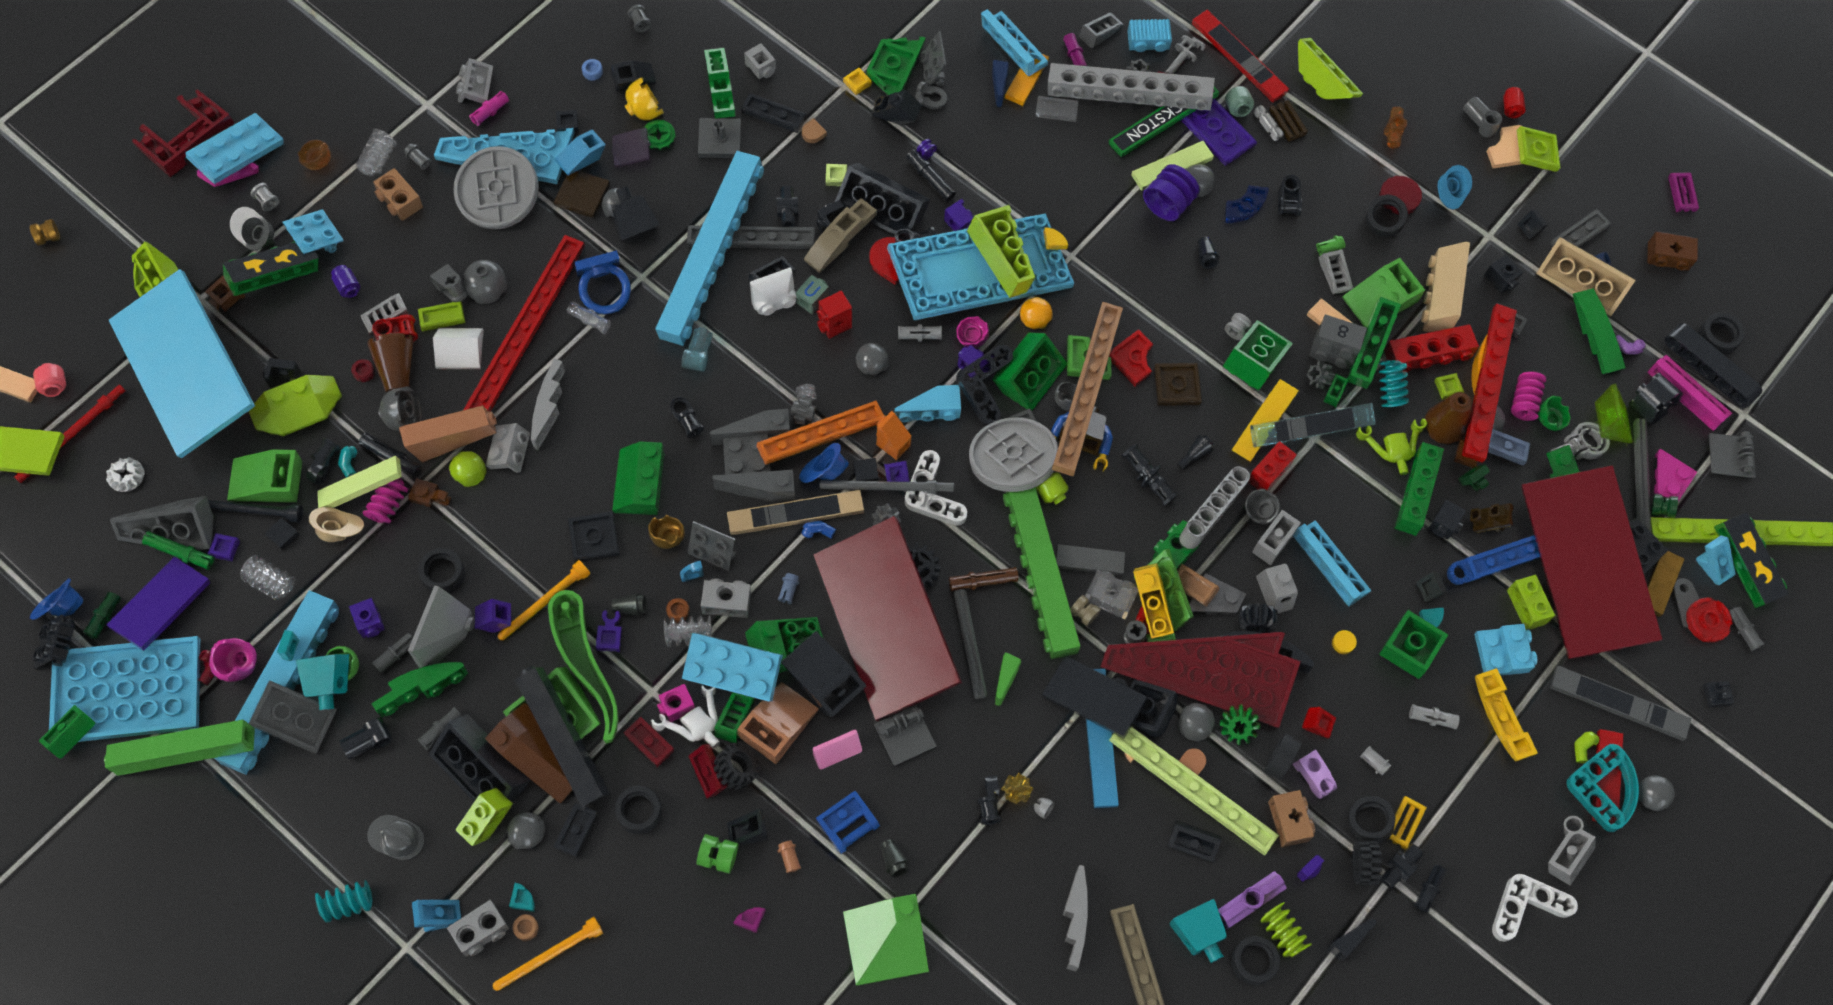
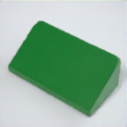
(67, 732)

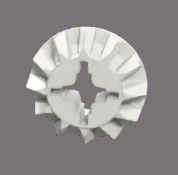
(129, 481)

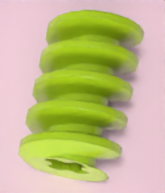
(1285, 931)

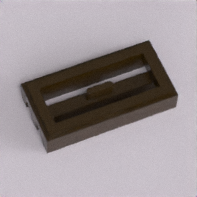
(1291, 119)

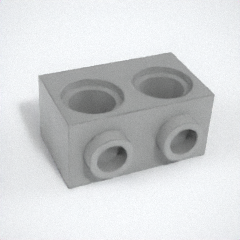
(475, 923)

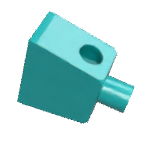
(324, 677)
(1201, 930)

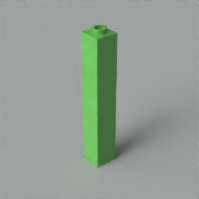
(180, 747)

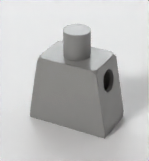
(1276, 585)

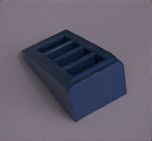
(999, 75)

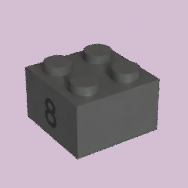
(1337, 342)

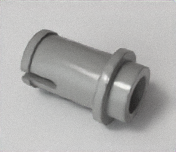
(1375, 760)

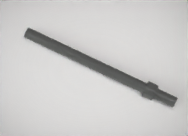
(930, 486)

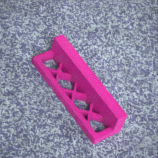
(1694, 396)

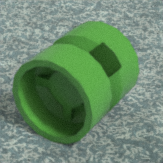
(726, 854)

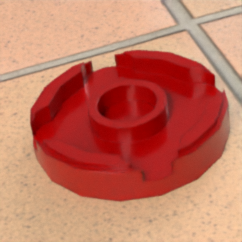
(1709, 620)

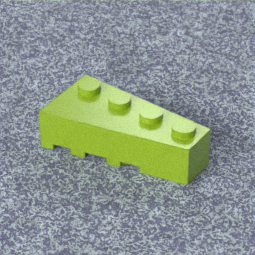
(1002, 249)

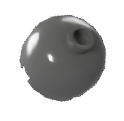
(485, 281)
(399, 408)

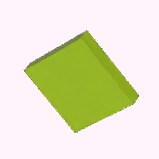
(1538, 149)

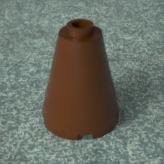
(392, 359)
(1449, 418)

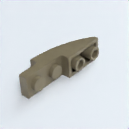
(838, 234)

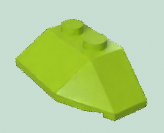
(1323, 73)
(150, 268)
(295, 404)

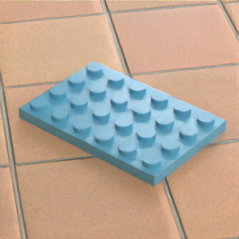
(130, 688)

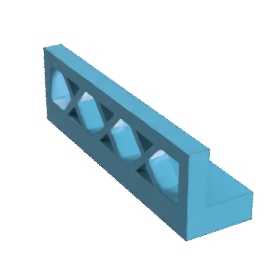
(1013, 46)
(1329, 565)

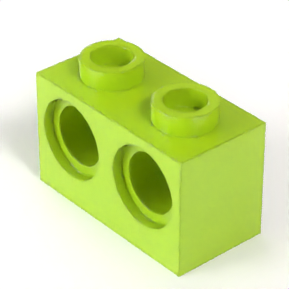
(1530, 602)
(484, 816)

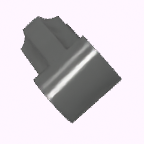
(1486, 120)

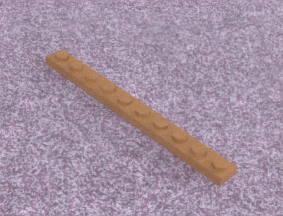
(1087, 389)

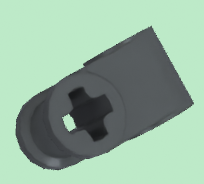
(448, 283)

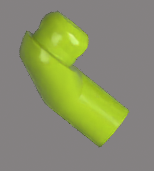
(1582, 744)

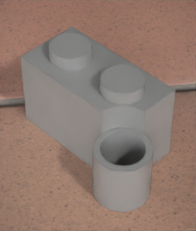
(1572, 851)

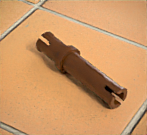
(976, 580)

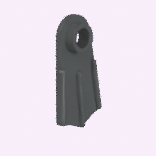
(1684, 599)

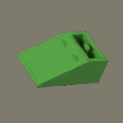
(1390, 282)
(266, 477)

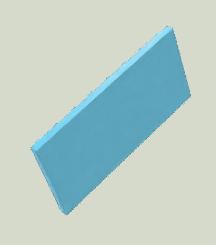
(951, 275)
(181, 363)

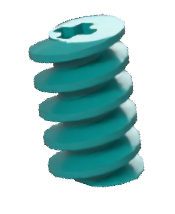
(1394, 383)
(344, 902)

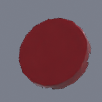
(1403, 188)

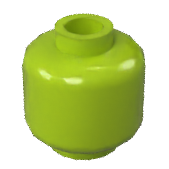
(1053, 489)

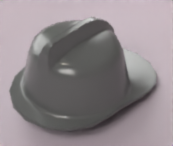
(251, 228)
(395, 837)

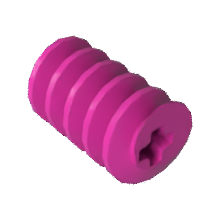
(1528, 395)
(383, 501)

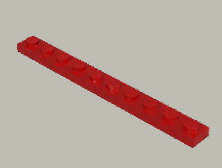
(526, 324)

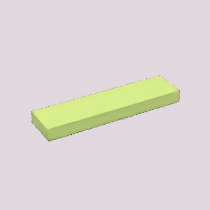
(1192, 155)
(360, 483)

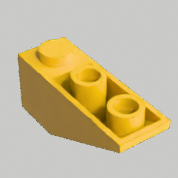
(1153, 600)

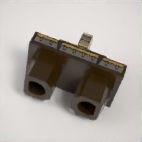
(1492, 518)

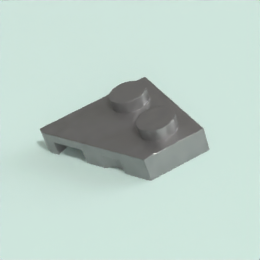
(1226, 601)

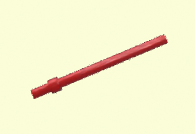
(104, 403)

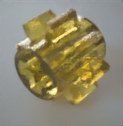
(1017, 788)

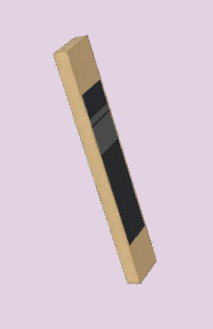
(795, 512)

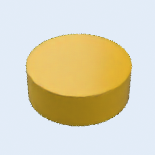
(1344, 642)

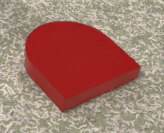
(881, 259)

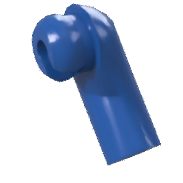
(818, 527)

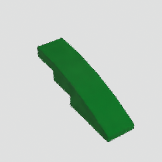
(719, 83)
(1599, 330)

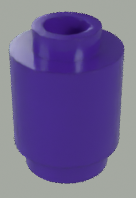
(345, 281)

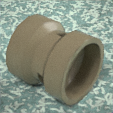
(1085, 610)

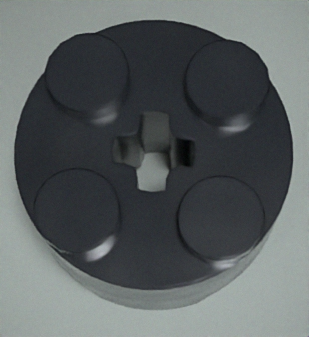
(1655, 398)

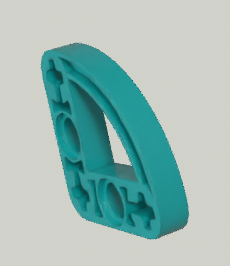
(1590, 780)

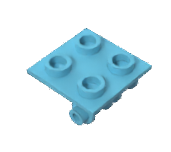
(313, 232)

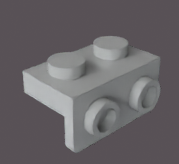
(508, 447)

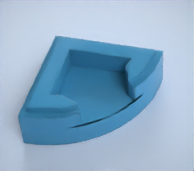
(692, 571)

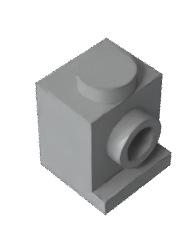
(760, 61)

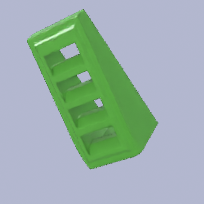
(1008, 672)

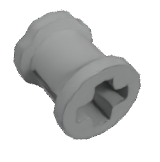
(264, 196)

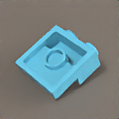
(1506, 649)

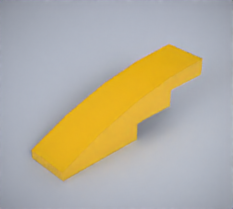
(1270, 410)

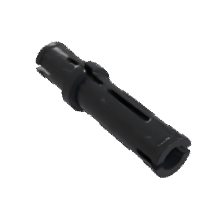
(936, 181)
(386, 452)

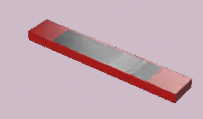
(1240, 56)

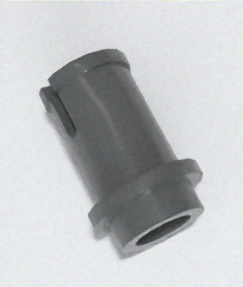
(412, 152)

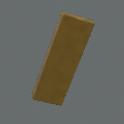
(1663, 580)

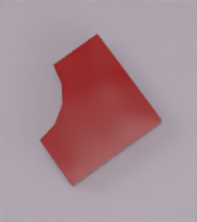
(1131, 357)

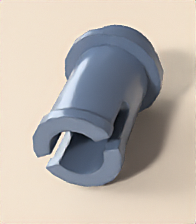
(788, 589)

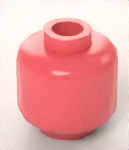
(49, 379)

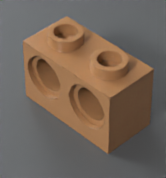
(400, 192)

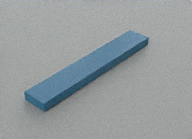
(1102, 764)

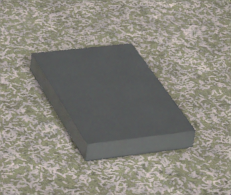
(291, 717)

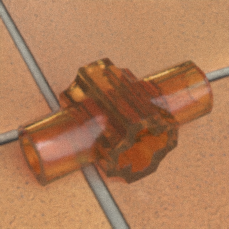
(1395, 127)

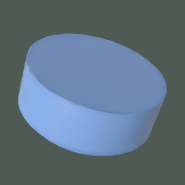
(592, 69)

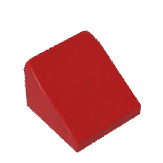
(1319, 722)

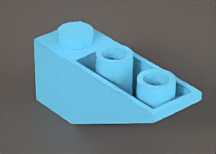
(936, 403)

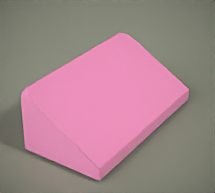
(837, 749)

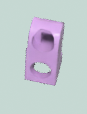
(1316, 774)

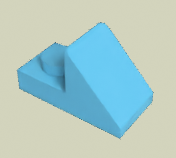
(1717, 560)

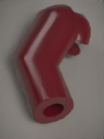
(207, 676)

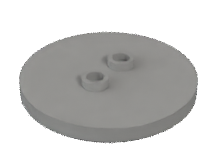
(496, 187)
(1013, 454)

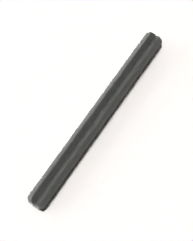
(1642, 472)

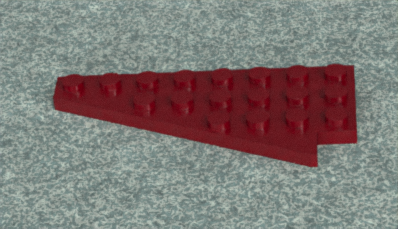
(1214, 670)

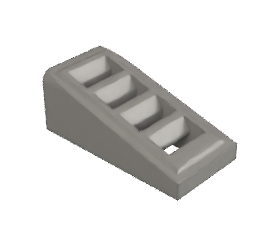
(1327, 268)
(388, 304)

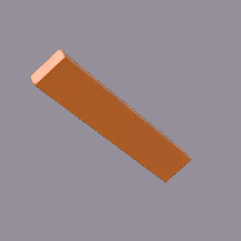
(819, 432)

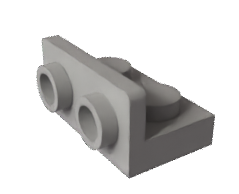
(474, 81)

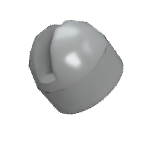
(1044, 808)

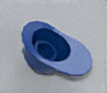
(825, 466)
(60, 602)

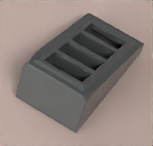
(1104, 30)

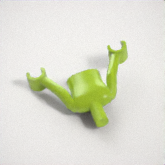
(1397, 445)

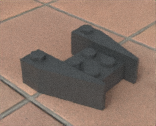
(744, 466)

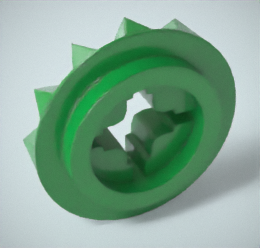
(666, 130)

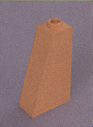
(448, 432)

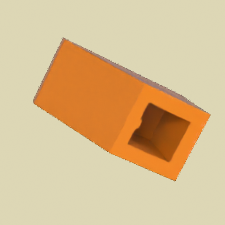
(892, 435)

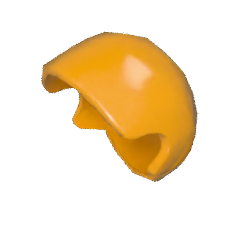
(1036, 313)

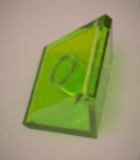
(1613, 416)

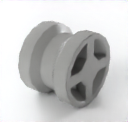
(1238, 326)

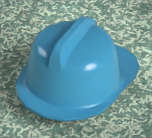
(1454, 186)

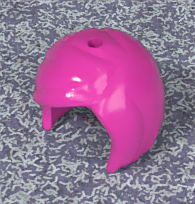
(232, 659)

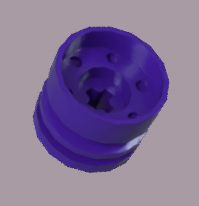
(1171, 192)

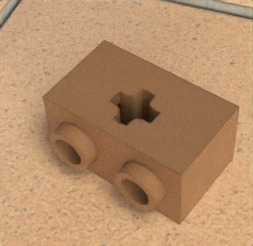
(1288, 830)

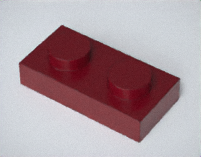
(649, 742)
(703, 764)

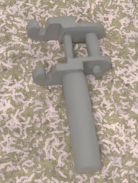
(1184, 52)

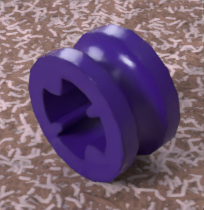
(926, 148)

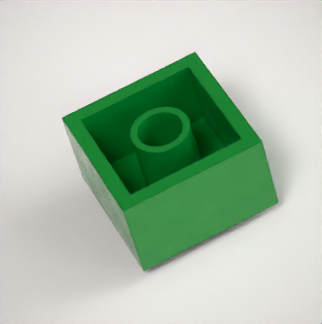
(1413, 644)

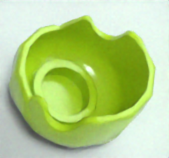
(467, 468)

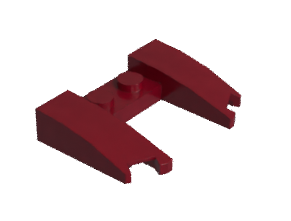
(171, 155)

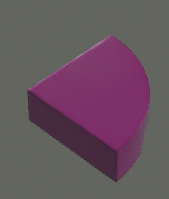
(750, 919)

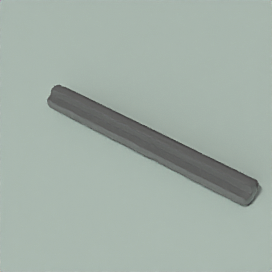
(970, 644)

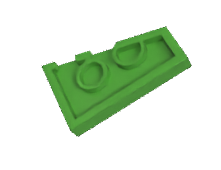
(1176, 598)

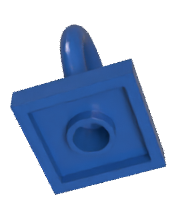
(597, 267)

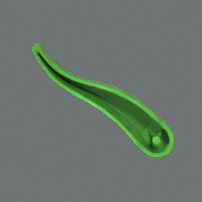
(571, 639)

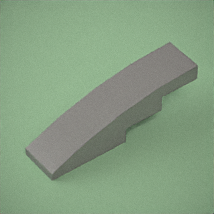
(546, 407)
(1077, 910)

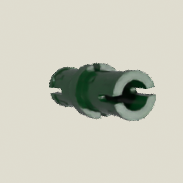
(102, 615)

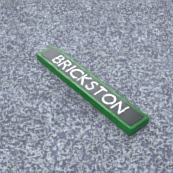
(1149, 127)

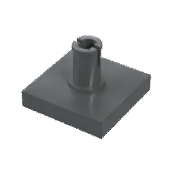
(719, 137)

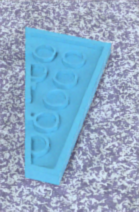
(537, 147)

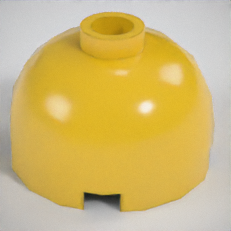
(642, 101)

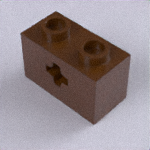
(1672, 251)

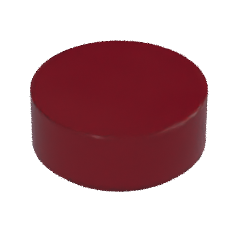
(363, 370)

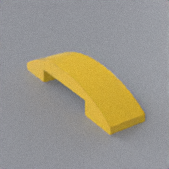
(1502, 717)

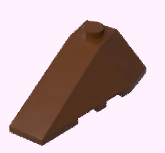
(525, 746)

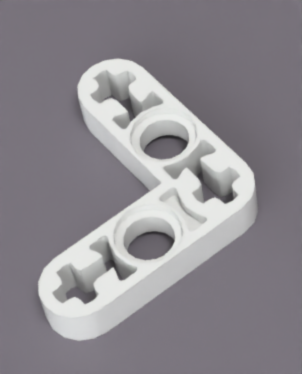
(926, 499)
(1528, 895)

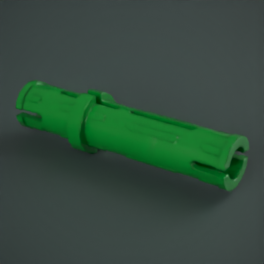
(187, 554)

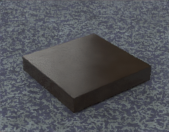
(582, 193)
(1177, 384)

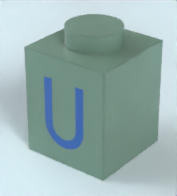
(812, 292)

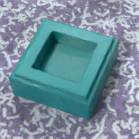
(288, 645)

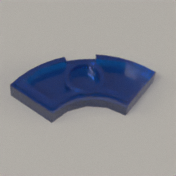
(1247, 205)

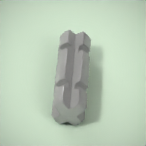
(1268, 122)

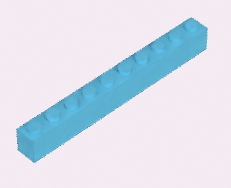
(709, 248)

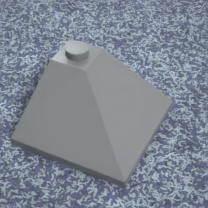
(440, 628)

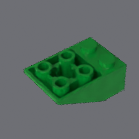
(781, 635)

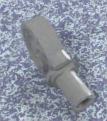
(1581, 447)

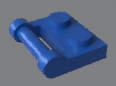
(842, 816)

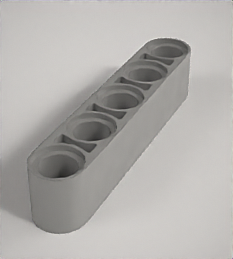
(1214, 507)

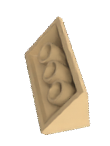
(1579, 271)

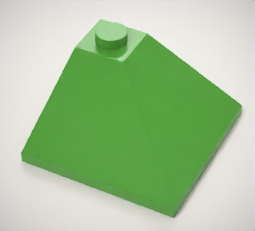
(573, 700)
(886, 940)

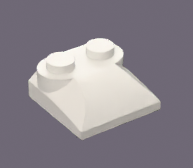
(773, 292)

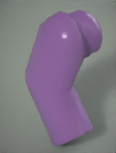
(1630, 348)

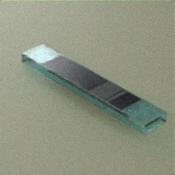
(1312, 425)

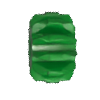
(1249, 728)

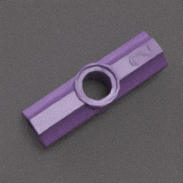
(1262, 891)

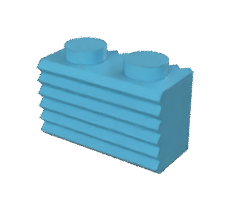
(1149, 35)

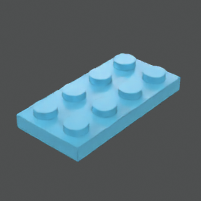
(234, 148)
(732, 667)

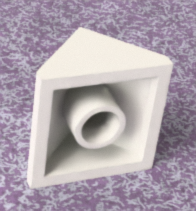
(458, 348)

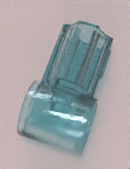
(697, 353)

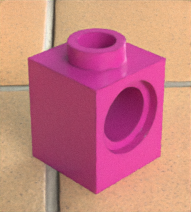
(679, 693)

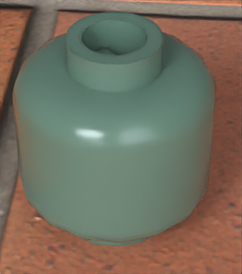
(1239, 101)

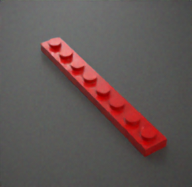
(1489, 383)

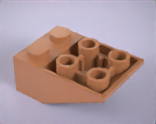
(777, 723)

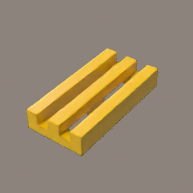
(1413, 804)

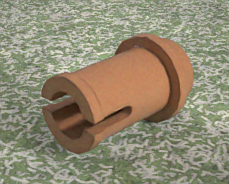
(789, 856)

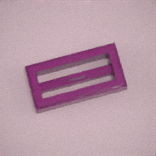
(1679, 192)

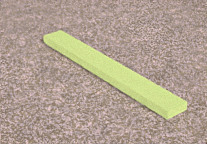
(1196, 790)

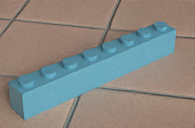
(311, 628)

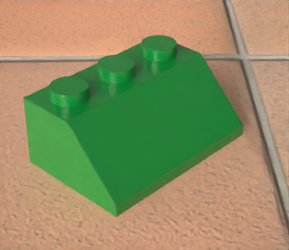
(1031, 371)
(639, 479)

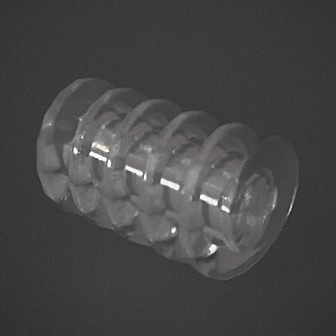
(376, 153)
(267, 579)
(684, 630)

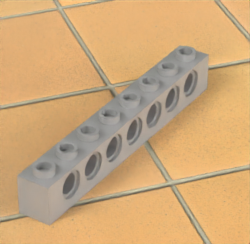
(1130, 86)

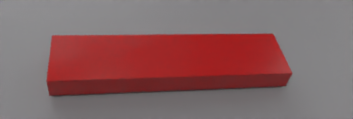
(1612, 781)

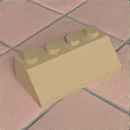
(1445, 287)

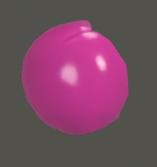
(972, 332)

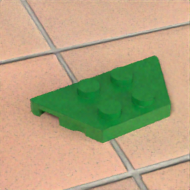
(894, 63)

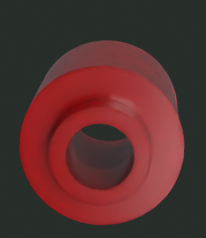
(1514, 102)

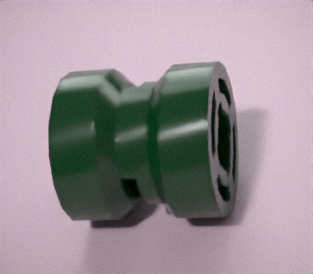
(1664, 505)

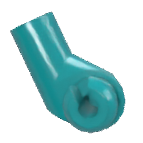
(344, 462)

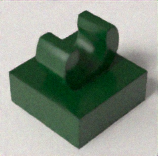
(1475, 477)

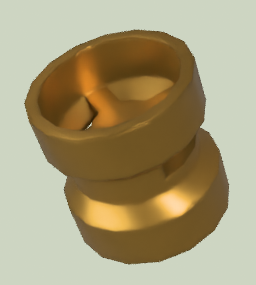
(44, 232)

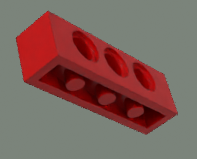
(1439, 341)

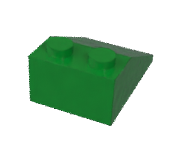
(1257, 355)

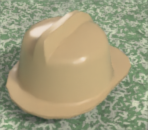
(334, 525)

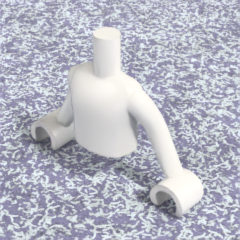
(696, 722)

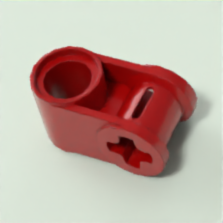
(396, 325)

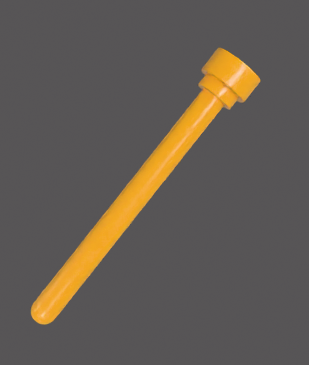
(578, 572)
(589, 930)

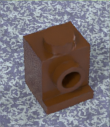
(221, 295)

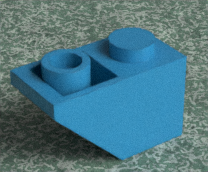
(581, 152)

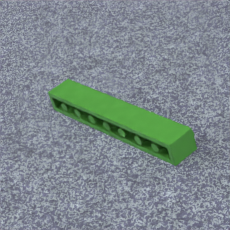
(1043, 573)

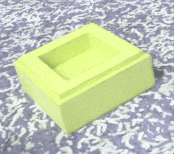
(835, 174)

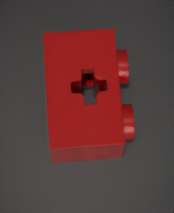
(834, 314)
(1272, 467)

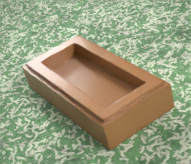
(1197, 586)

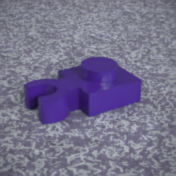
(609, 635)

